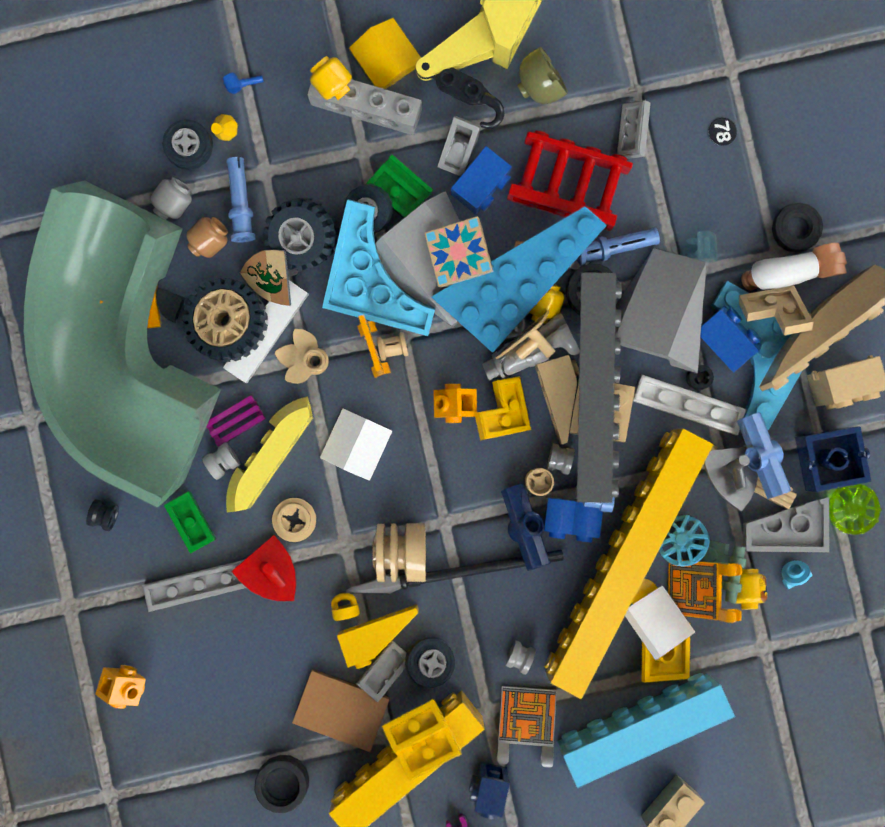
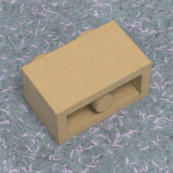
(673, 806)

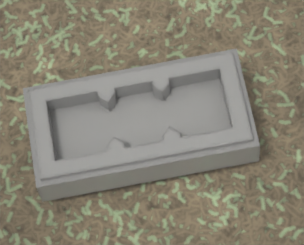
(633, 129)
(383, 671)

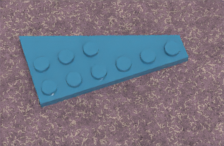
(500, 300)

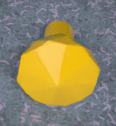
(224, 127)

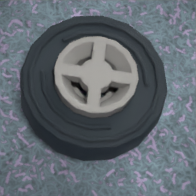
(180, 137)
(439, 665)

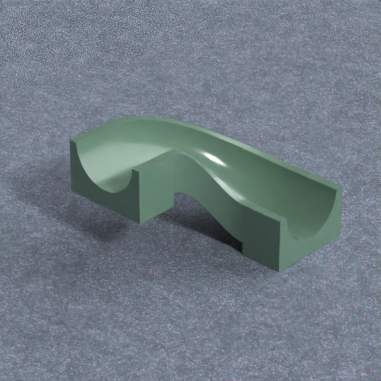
(93, 359)

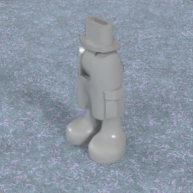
(557, 335)

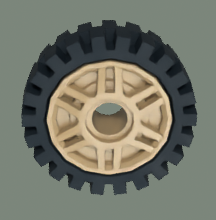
(209, 308)

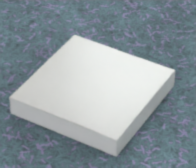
(659, 622)

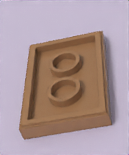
(340, 710)

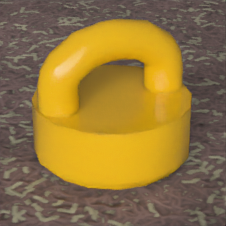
(346, 611)

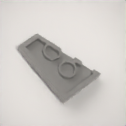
(790, 530)

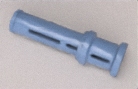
(240, 212)
(603, 249)

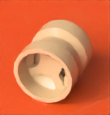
(543, 483)

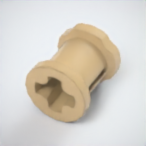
(392, 346)

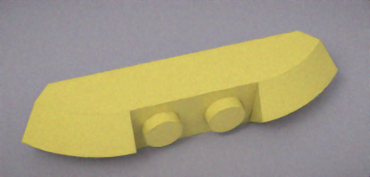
(289, 425)

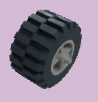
(303, 232)

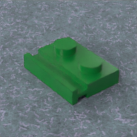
(402, 185)

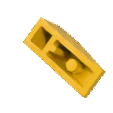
(369, 638)

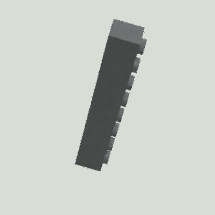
(596, 388)

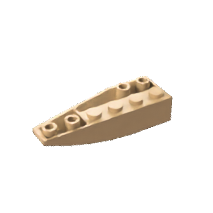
(832, 320)

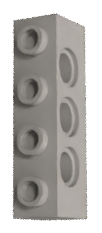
(373, 106)

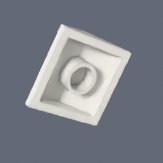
(356, 444)

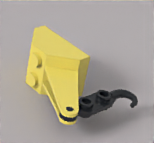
(491, 34)

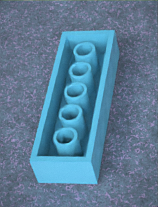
(644, 728)

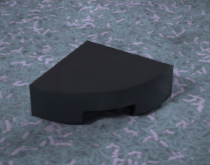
(169, 304)

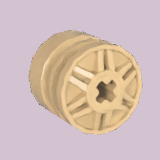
(400, 552)

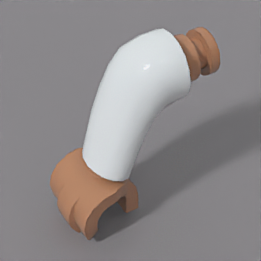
(791, 270)

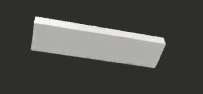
(278, 319)
(688, 404)

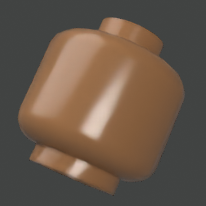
(207, 237)

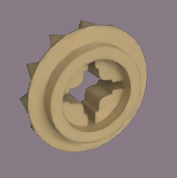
(282, 525)

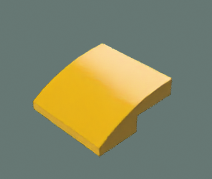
(421, 740)

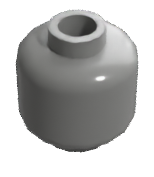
(170, 198)

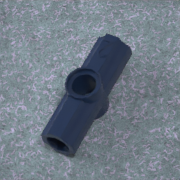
(525, 527)

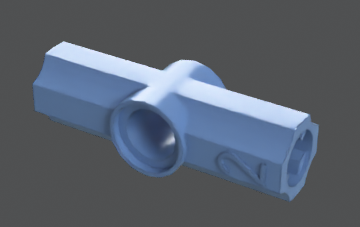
(764, 455)

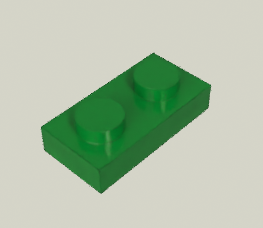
(190, 522)

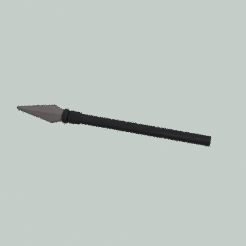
(446, 574)

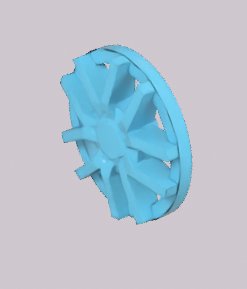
(684, 540)

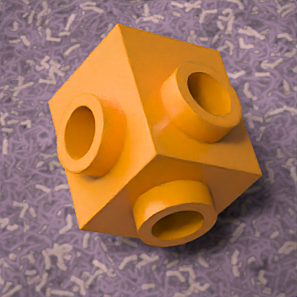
(455, 403)
(120, 686)

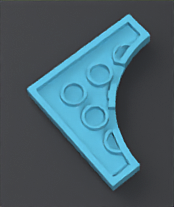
(362, 285)
(772, 340)

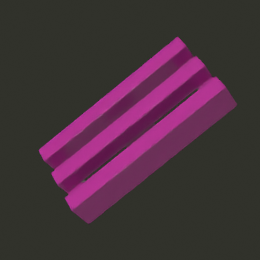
(215, 432)

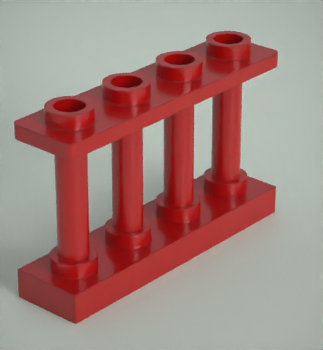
(549, 199)

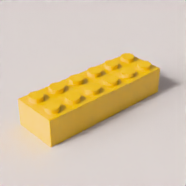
(385, 781)

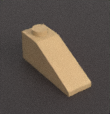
(559, 389)

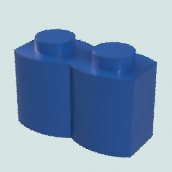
(572, 518)

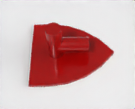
(268, 572)

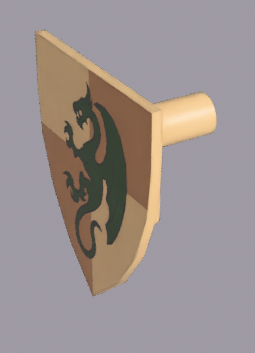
(536, 341)

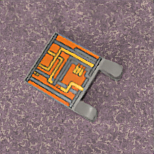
(527, 719)

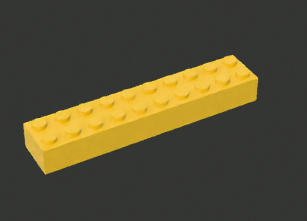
(627, 561)

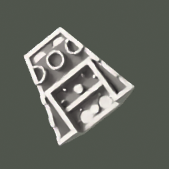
(407, 255)
(665, 309)

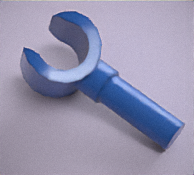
(234, 85)

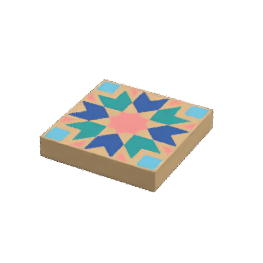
(459, 252)

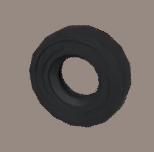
(811, 218)

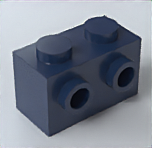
(489, 790)

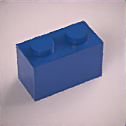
(481, 180)
(730, 338)

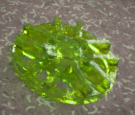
(854, 509)

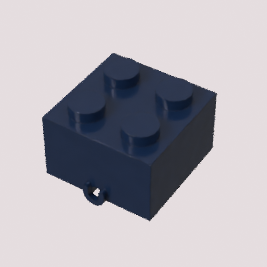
(833, 459)

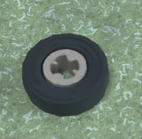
(376, 197)

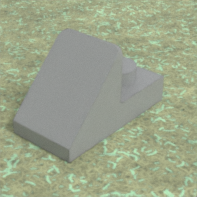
(459, 146)

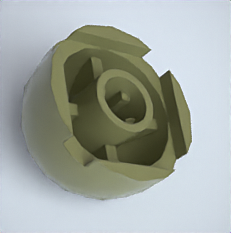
(540, 78)

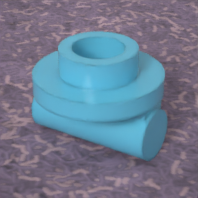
(795, 573)

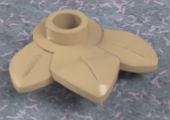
(298, 357)

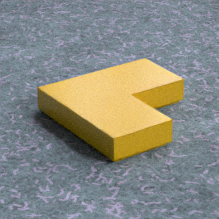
(510, 414)

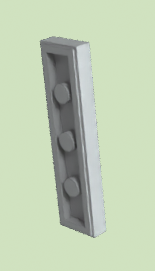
(191, 586)

